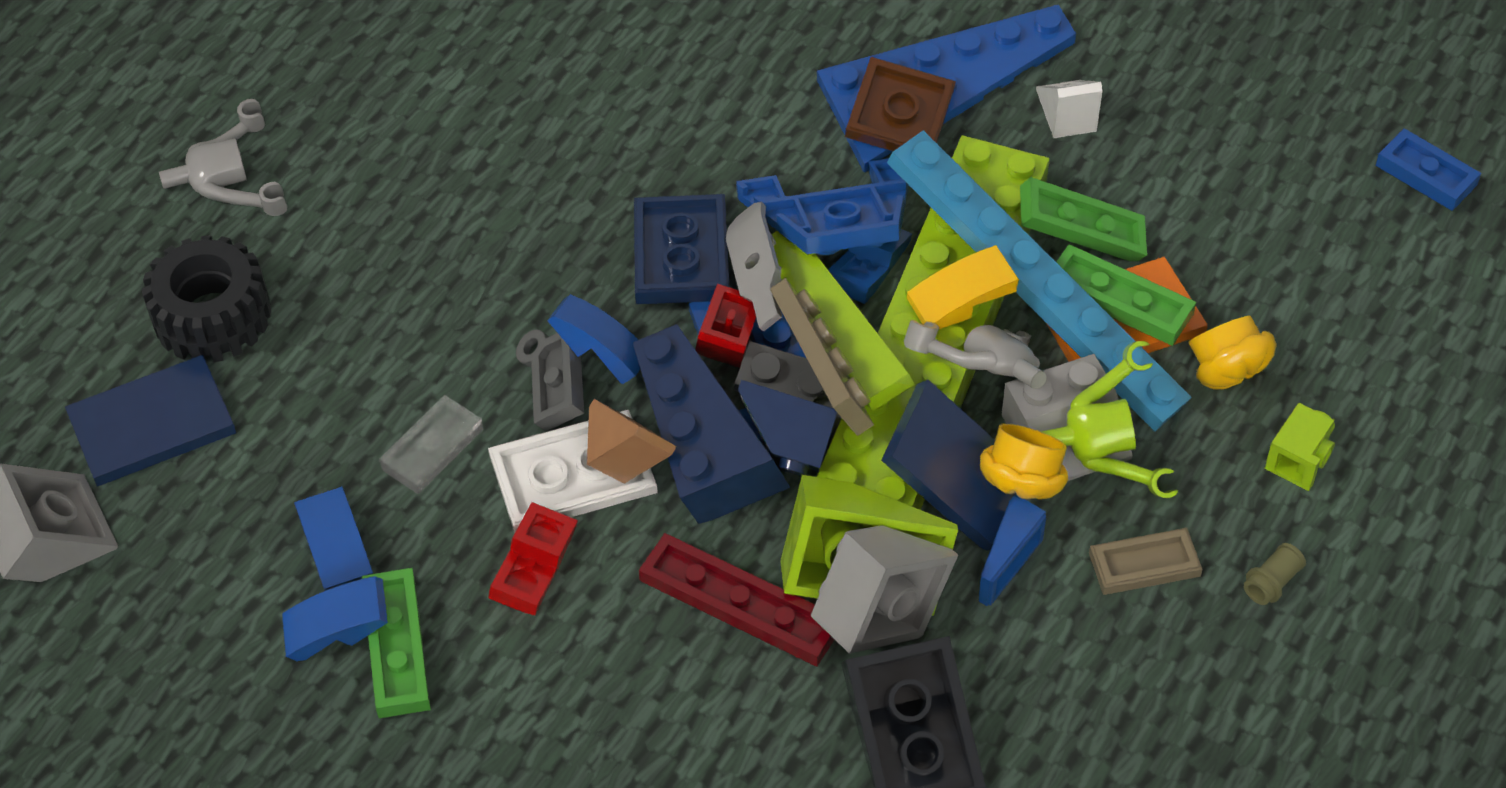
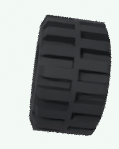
(211, 325)

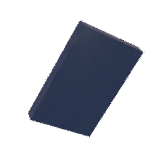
(679, 248)
(150, 420)
(939, 457)

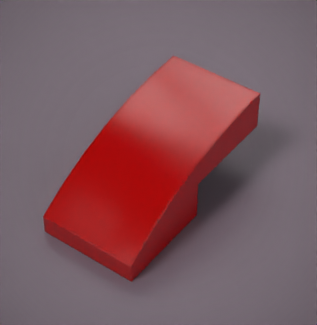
(533, 559)

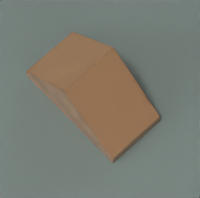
(622, 445)

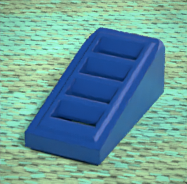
(1014, 543)

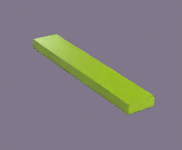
(868, 354)

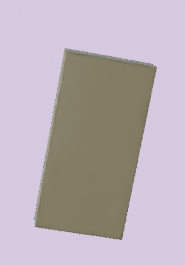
(1145, 561)

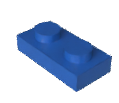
(1428, 169)

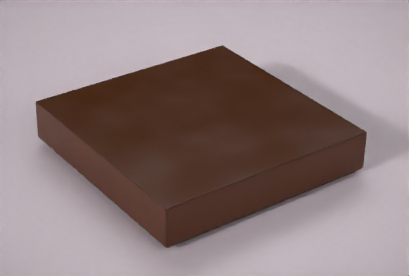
(898, 105)

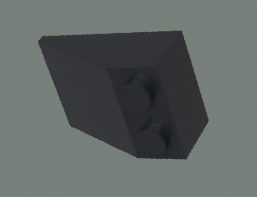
(913, 717)

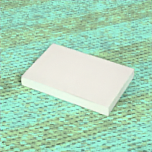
(555, 474)

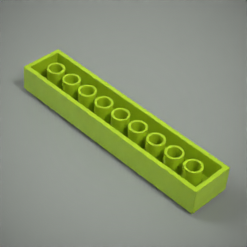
(858, 458)

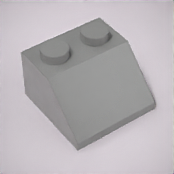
(1049, 405)
(48, 523)
(881, 588)

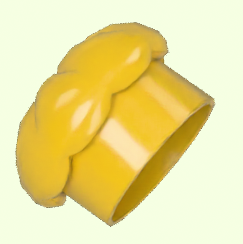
(1232, 353)
(1025, 463)

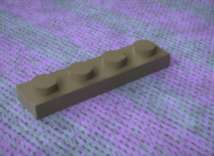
(827, 363)

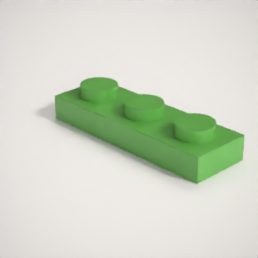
(1083, 220)
(1129, 296)
(398, 649)

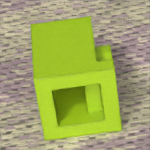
(1301, 446)

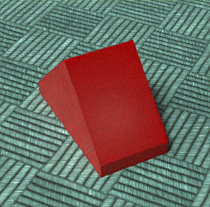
(726, 327)

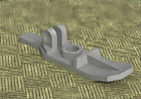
(755, 262)

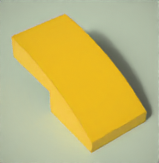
(954, 290)

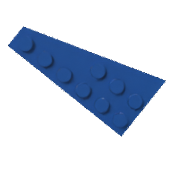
(974, 58)

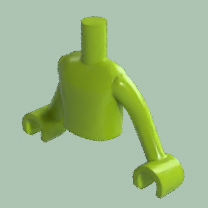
(1108, 428)

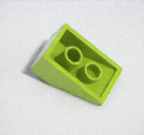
(831, 508)

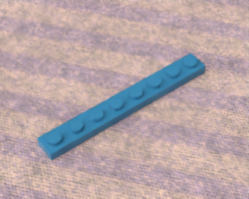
(1041, 280)

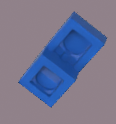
(864, 269)
(589, 327)
(333, 538)
(338, 614)

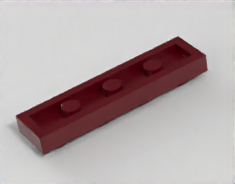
(736, 598)

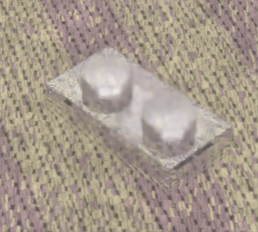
(431, 444)

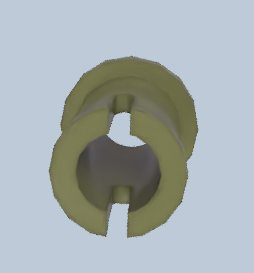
(1267, 581)

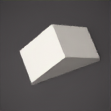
(1071, 106)

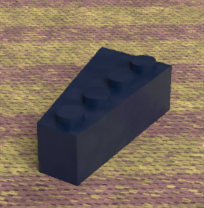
(717, 454)

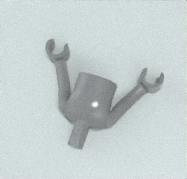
(219, 163)
(984, 349)

